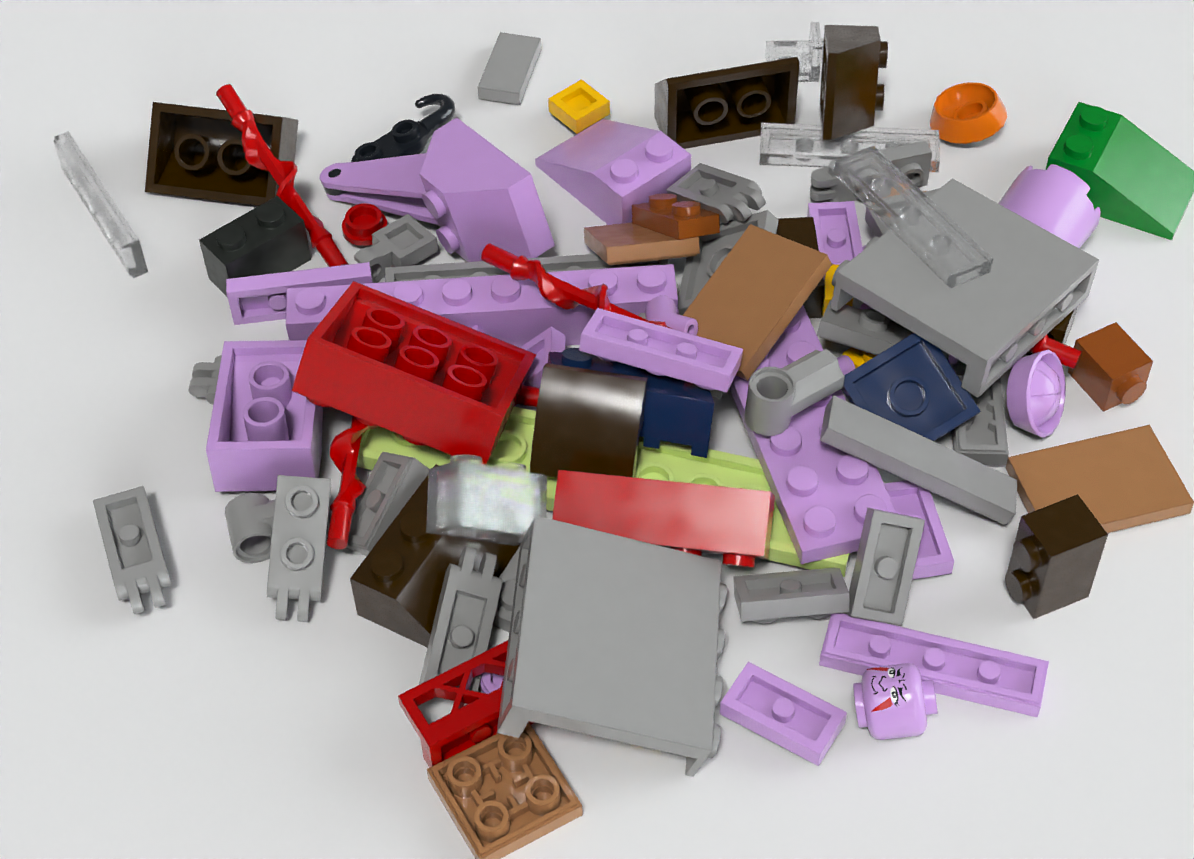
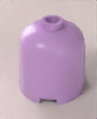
(1054, 202)

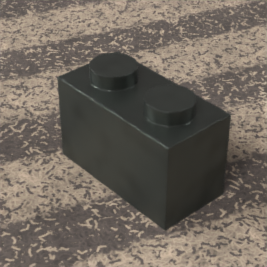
(256, 243)

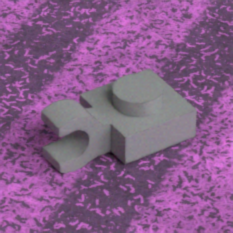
(397, 244)

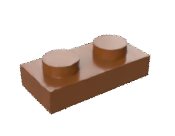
(675, 218)

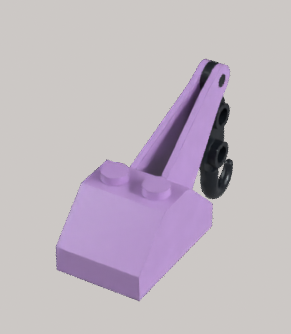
(458, 184)

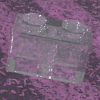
(484, 500)

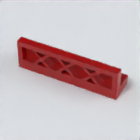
(464, 724)

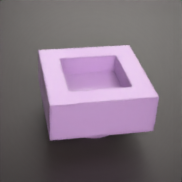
(548, 341)

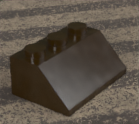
(727, 102)
(203, 157)
(406, 570)

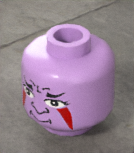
(894, 701)

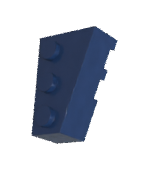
(673, 407)

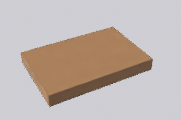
(757, 293)
(1117, 475)

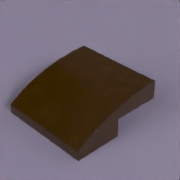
(587, 422)

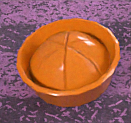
(968, 113)

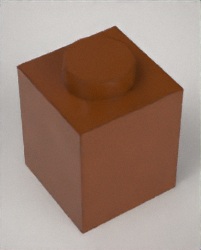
(1111, 367)

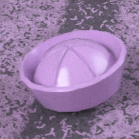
(1037, 393)

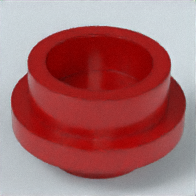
(361, 223)

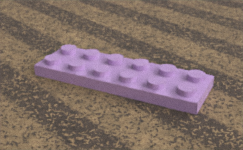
(814, 484)

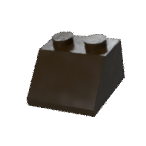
(850, 79)

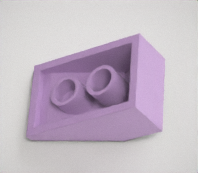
(615, 167)
(259, 421)

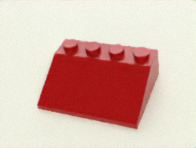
(412, 373)

